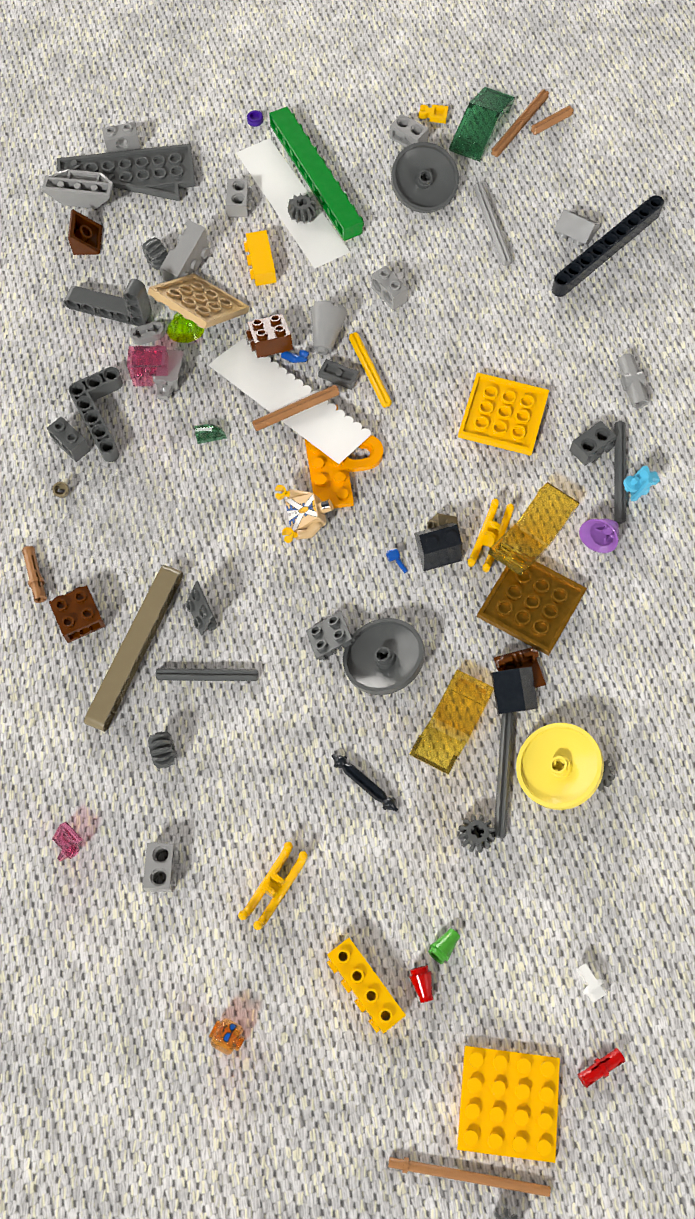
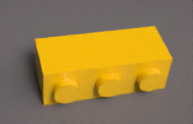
(260, 258)

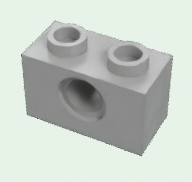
(121, 137)

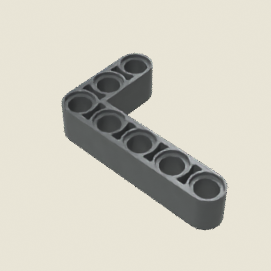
(131, 309)
(83, 394)

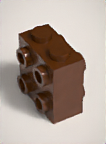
(269, 336)
(76, 614)

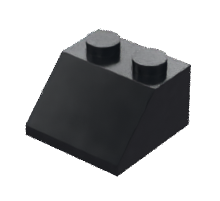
(439, 546)

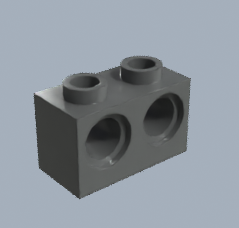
(68, 439)
(590, 441)

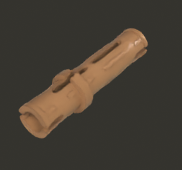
(35, 580)

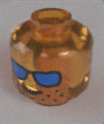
(226, 1036)

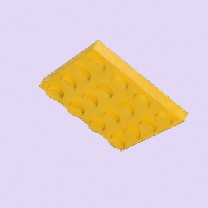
(503, 413)
(509, 1104)

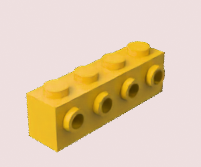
(365, 985)

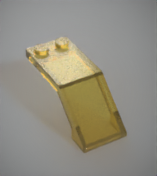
(534, 529)
(452, 722)

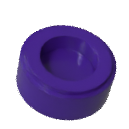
(255, 118)

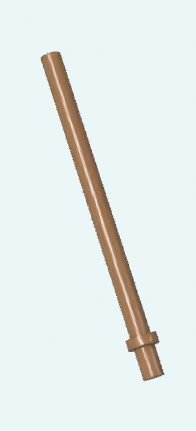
(467, 1176)

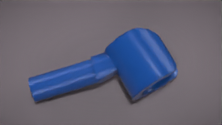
(392, 555)

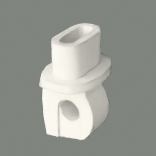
(594, 987)

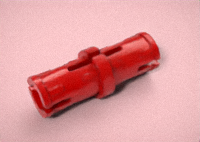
(601, 1067)

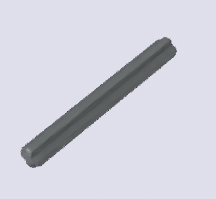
(194, 674)

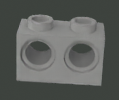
(407, 131)
(238, 198)
(389, 287)
(154, 868)

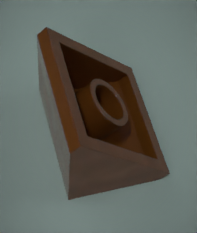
(84, 234)

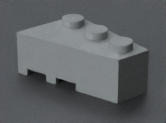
(187, 254)

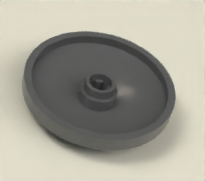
(424, 177)
(384, 656)

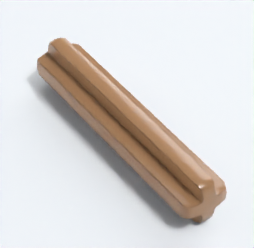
(552, 120)

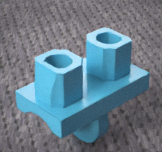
(640, 482)

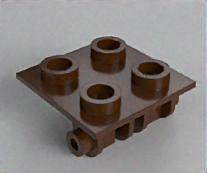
(521, 659)

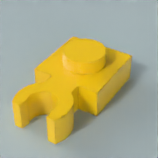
(436, 114)

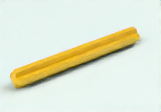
(370, 370)

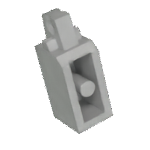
(173, 381)

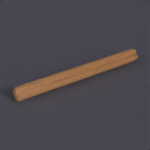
(519, 123)

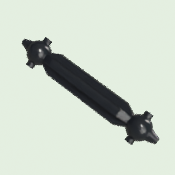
(364, 782)

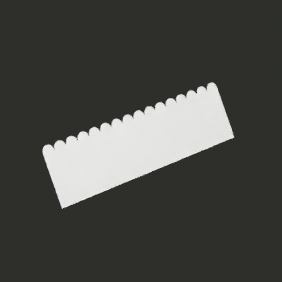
(280, 184)
(275, 389)

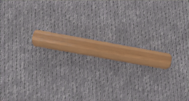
(295, 407)

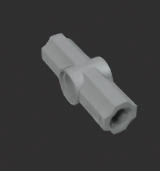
(633, 381)

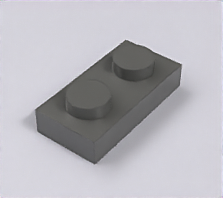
(338, 374)

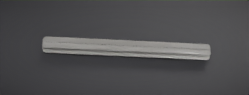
(492, 224)

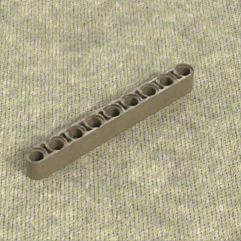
(133, 648)

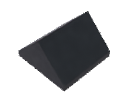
(514, 690)

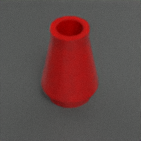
(422, 982)

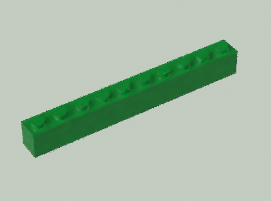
(316, 174)

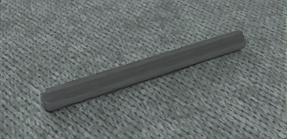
(619, 472)
(503, 779)

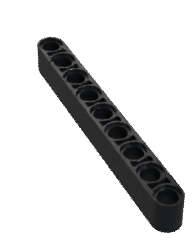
(607, 246)

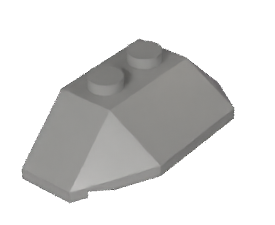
(78, 188)

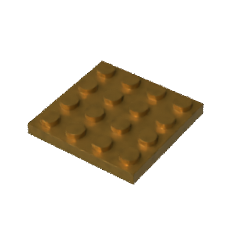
(532, 605)

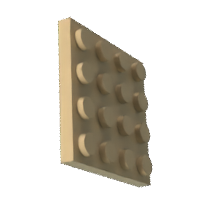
(198, 300)

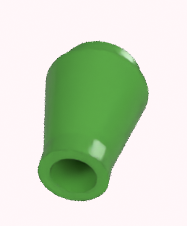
(444, 946)

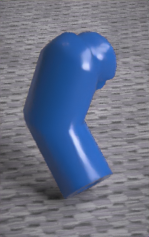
(294, 358)

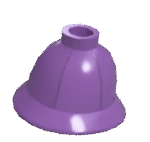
(600, 535)

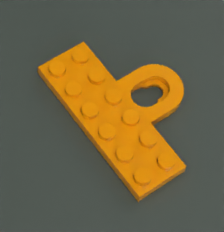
(332, 479)

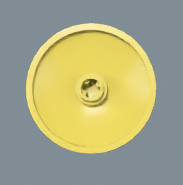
(560, 766)

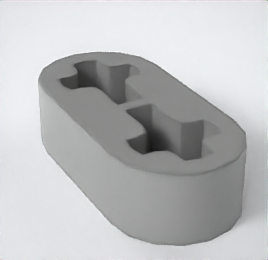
(147, 333)

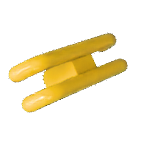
(490, 534)
(274, 886)

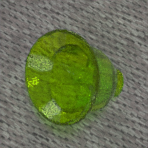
(183, 330)

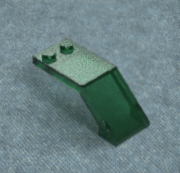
(480, 122)

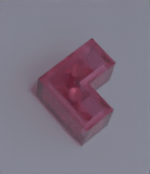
(147, 362)

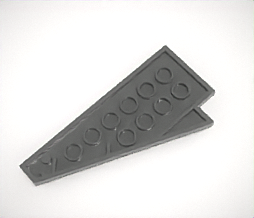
(144, 171)

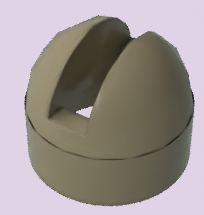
(62, 486)

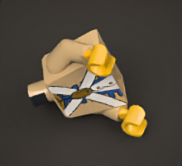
(305, 513)

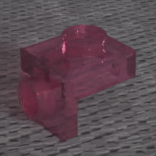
(67, 840)

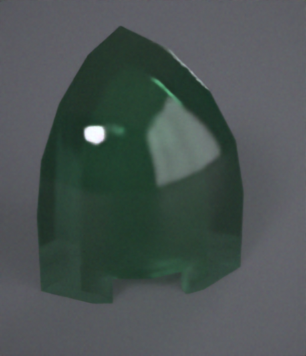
(208, 433)

